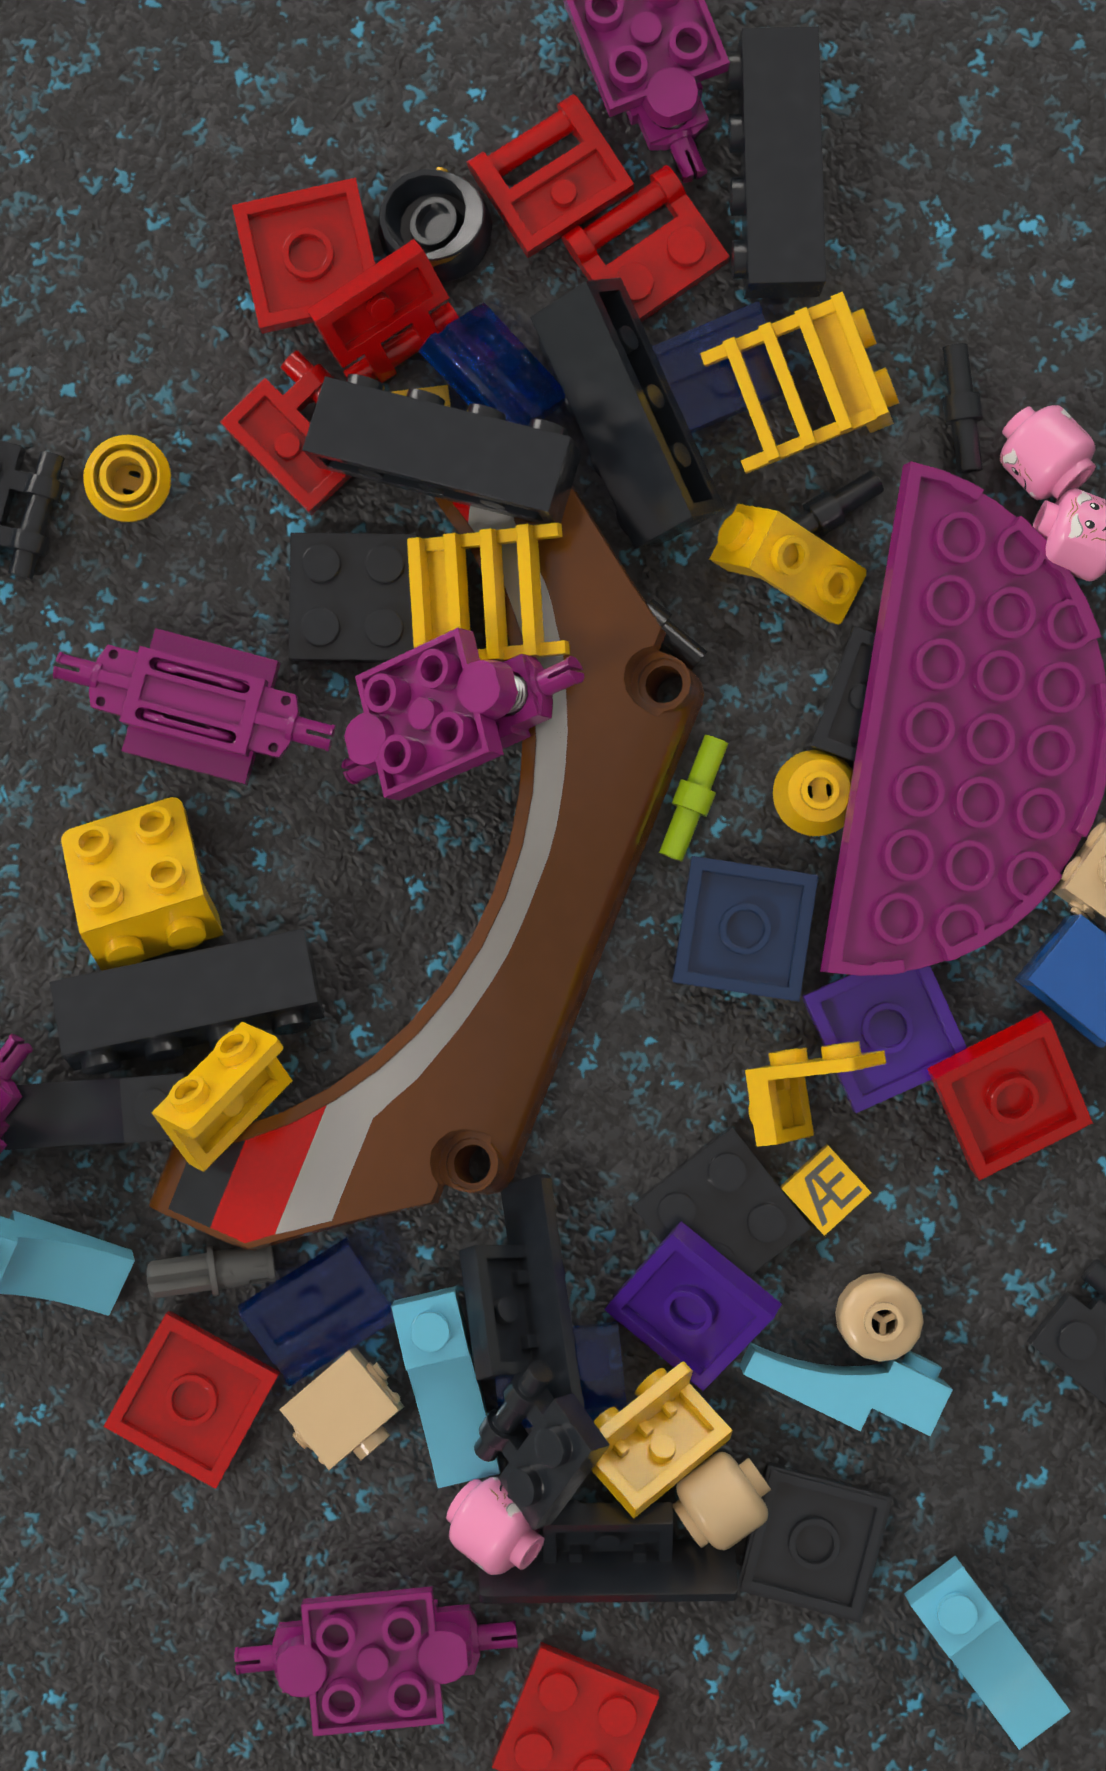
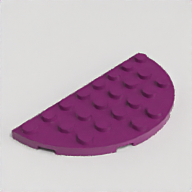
(971, 739)

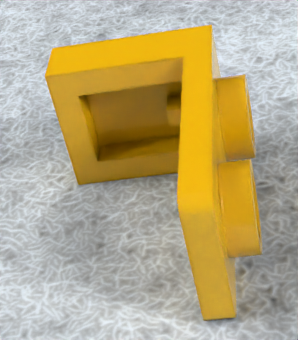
(790, 559)
(779, 1090)

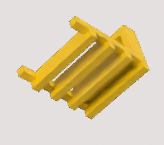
(840, 357)
(442, 597)

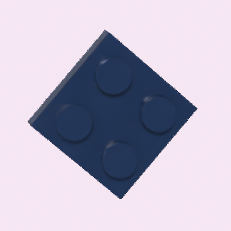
(745, 928)

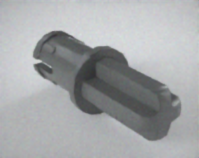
(210, 1271)

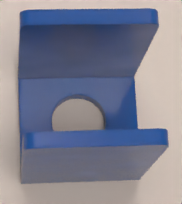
(1071, 976)

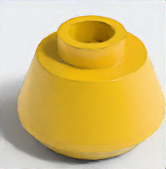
(110, 472)
(821, 812)

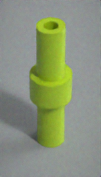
(693, 798)

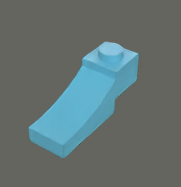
(60, 1264)
(444, 1383)
(898, 1387)
(986, 1652)

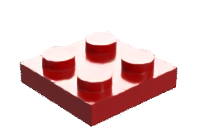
(302, 249)
(1010, 1095)
(191, 1399)
(574, 1717)

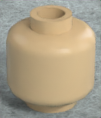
(861, 1303)
(722, 1501)

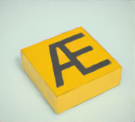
(825, 1189)

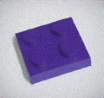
(891, 1014)
(693, 1305)

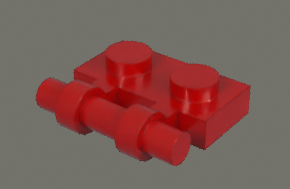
(377, 306)
(276, 431)

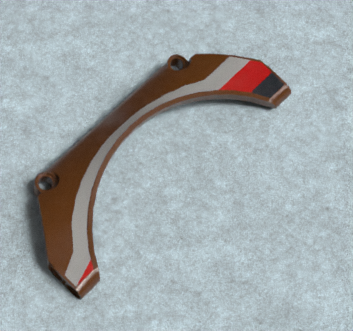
(495, 1029)

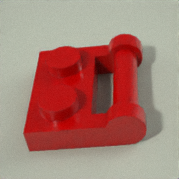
(562, 191)
(663, 262)

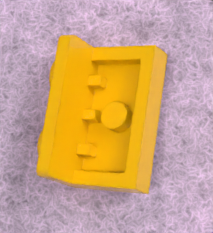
(223, 1094)
(657, 1438)

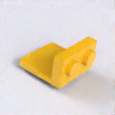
(138, 885)

